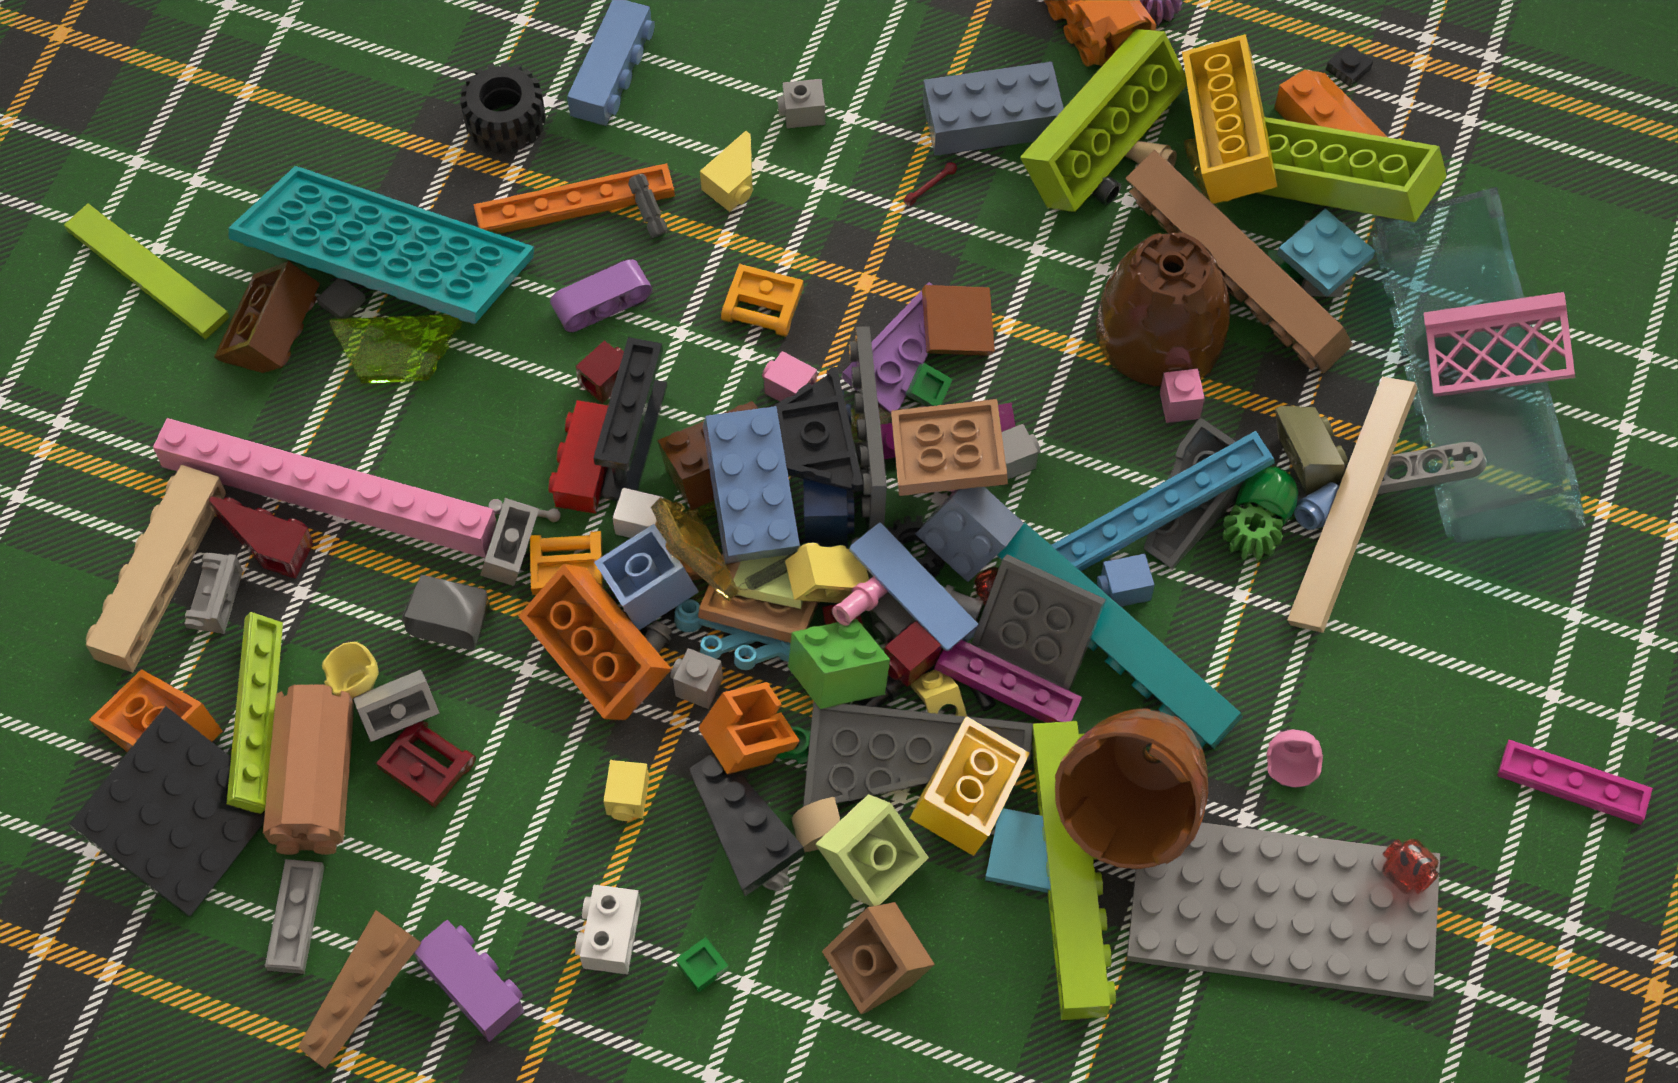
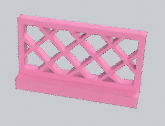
(1500, 316)

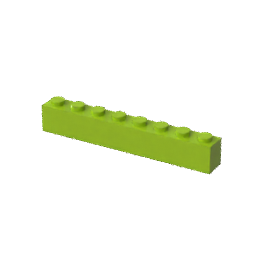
(1073, 890)

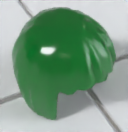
(1272, 490)

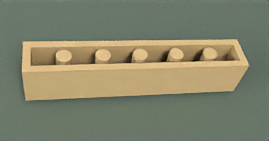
(154, 569)

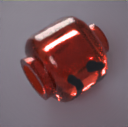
(1410, 866)

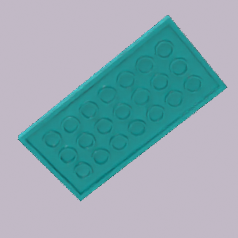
(382, 244)

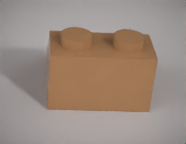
(877, 956)

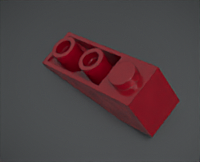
(270, 540)

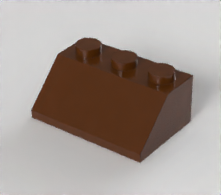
(268, 318)

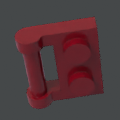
(418, 770)

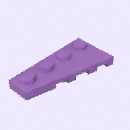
(897, 355)

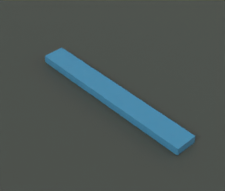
(1165, 502)

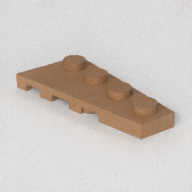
(362, 981)

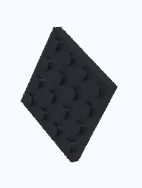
(169, 813)

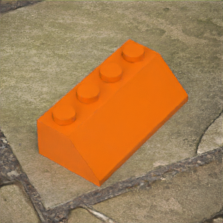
(1318, 101)

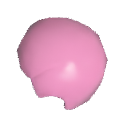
(1294, 758)

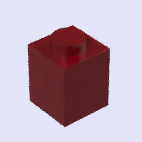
(599, 370)
(912, 654)

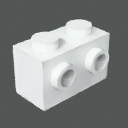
(609, 929)

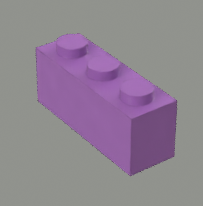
(470, 979)

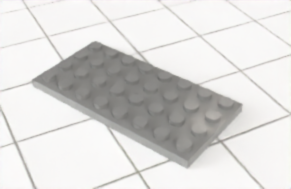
(1286, 914)

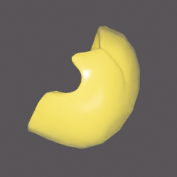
(350, 669)

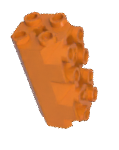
(1100, 25)

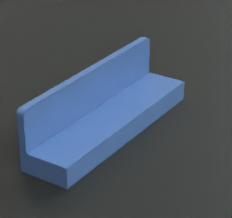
(913, 587)

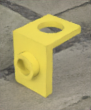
(938, 690)

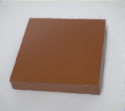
(958, 320)

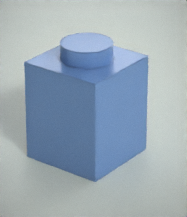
(1127, 580)

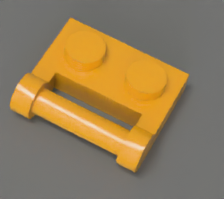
(764, 290)
(544, 567)

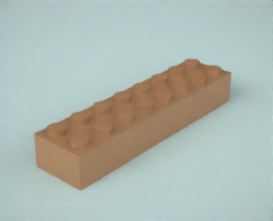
(1245, 267)

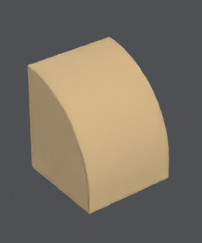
(814, 822)

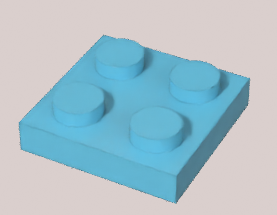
(1326, 252)

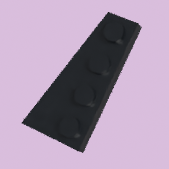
(746, 826)

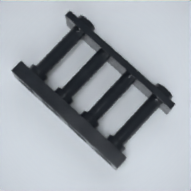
(630, 418)

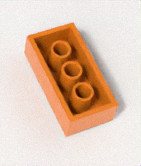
(594, 642)

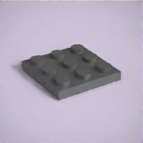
(1038, 622)

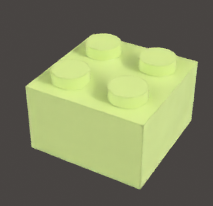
(872, 850)

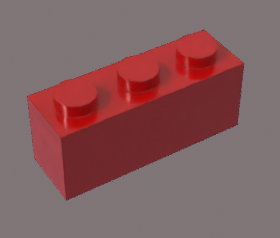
(578, 479)

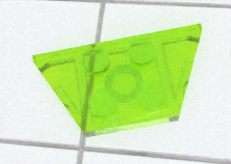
(395, 346)

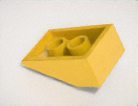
(970, 786)

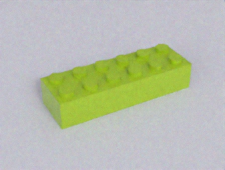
(1105, 120)
(1353, 169)

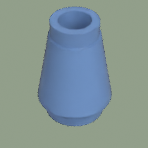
(1315, 507)

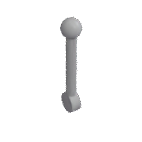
(553, 514)

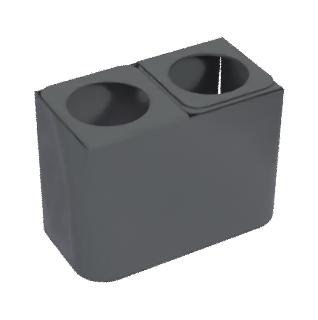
(446, 612)

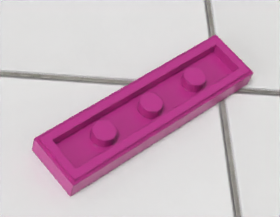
(1575, 782)

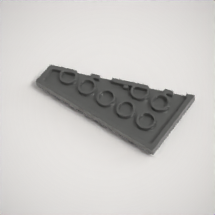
(870, 449)
(883, 749)

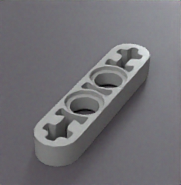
(1416, 462)

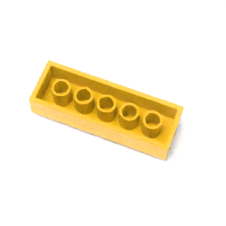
(1228, 120)

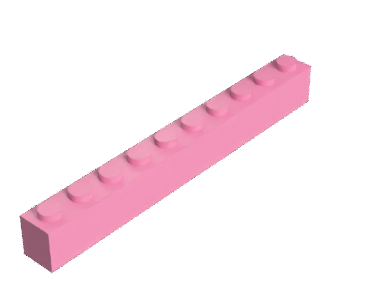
(328, 488)

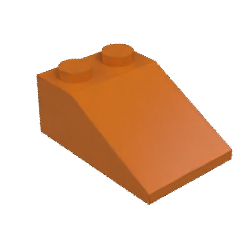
(140, 702)

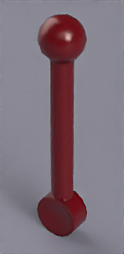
(950, 168)

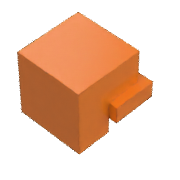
(747, 729)

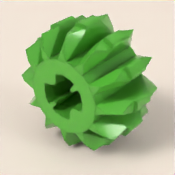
(1238, 532)

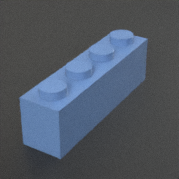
(610, 62)

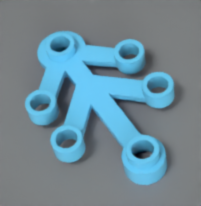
(687, 620)

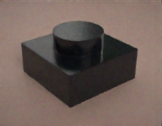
(1349, 65)

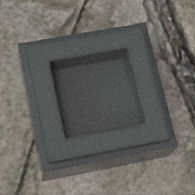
(341, 299)

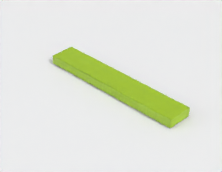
(147, 271)
(254, 713)

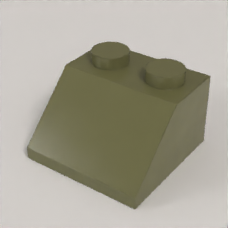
(1310, 446)

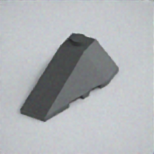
(1180, 535)

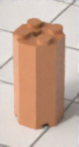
(309, 770)

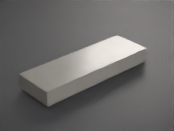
(294, 916)

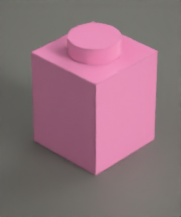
(787, 376)
(1182, 395)

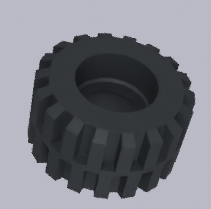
(498, 87)

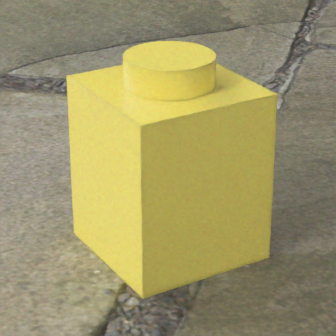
(626, 790)

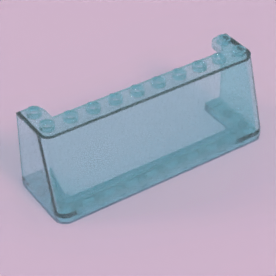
(1464, 258)

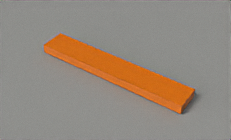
(569, 200)

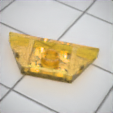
(692, 542)

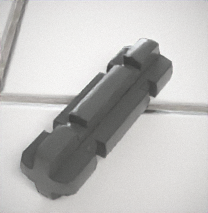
(647, 205)

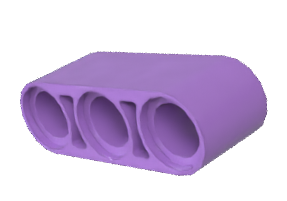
(601, 295)

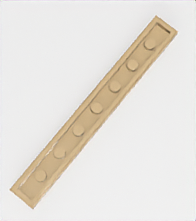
(1352, 504)

